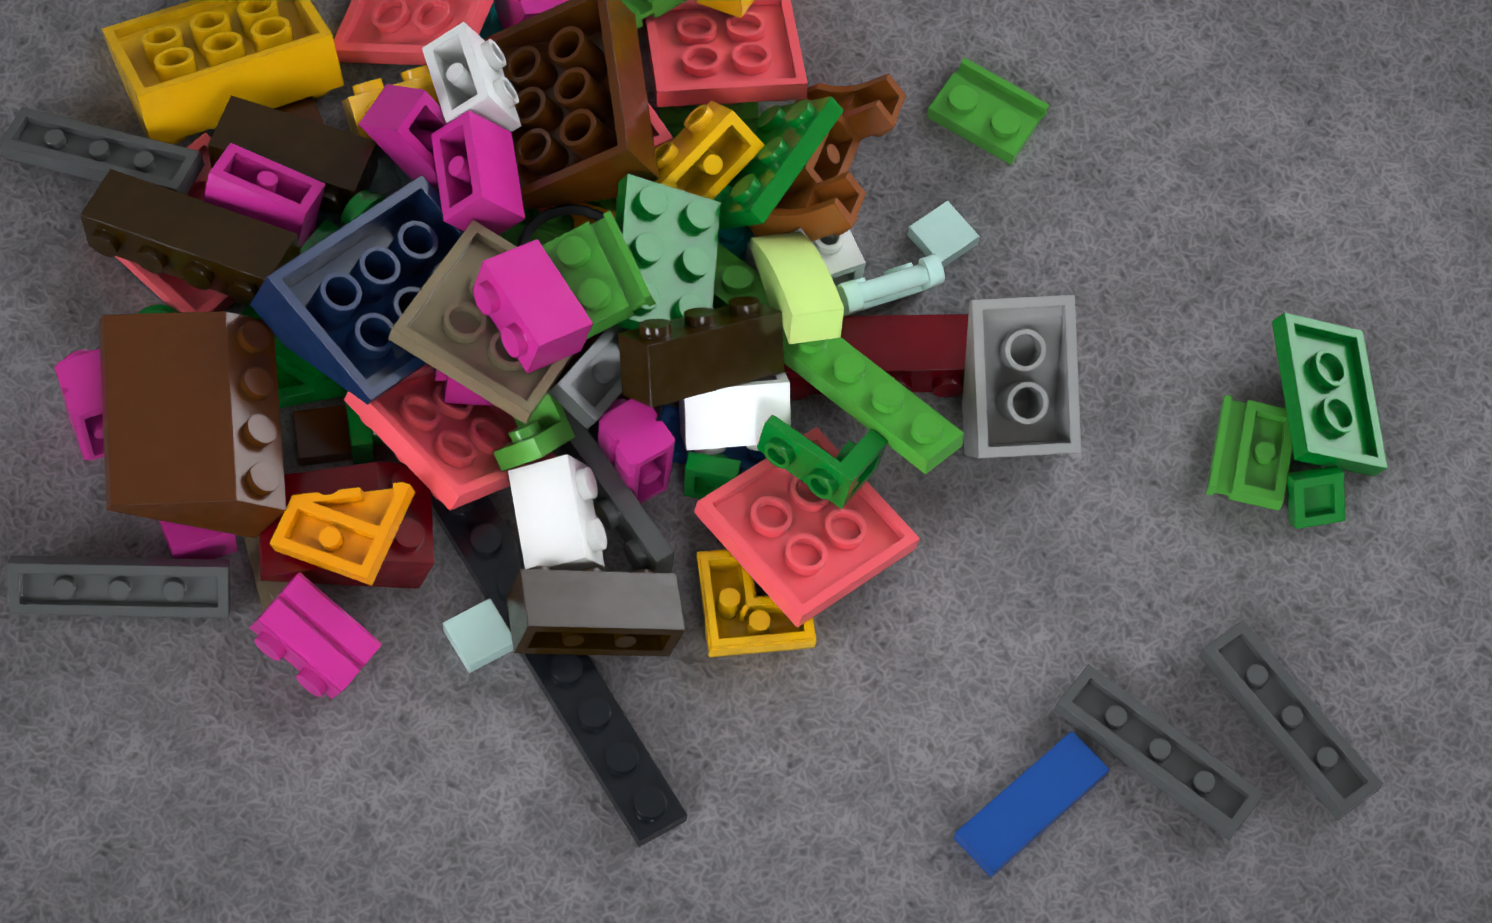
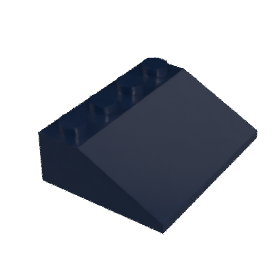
(355, 285)

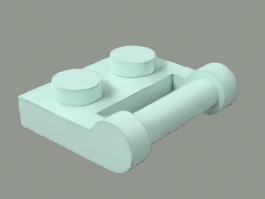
(893, 285)

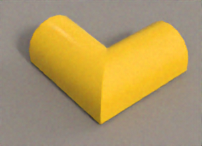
(737, 618)

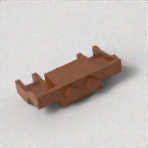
(825, 193)

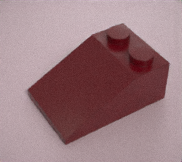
(412, 547)

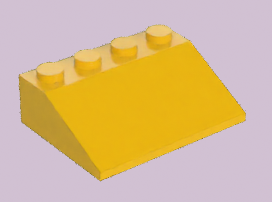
(197, 54)

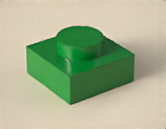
(361, 438)
(707, 473)
(1316, 497)

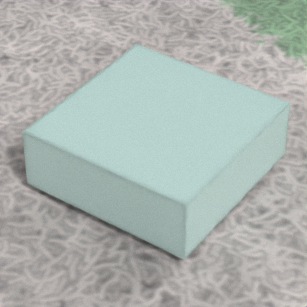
(943, 234)
(479, 635)

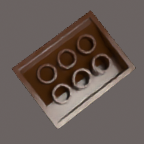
(578, 102)
(192, 420)

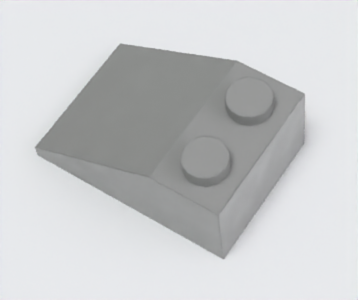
(1021, 377)

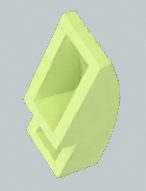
(798, 286)

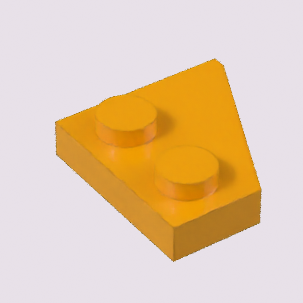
(343, 530)

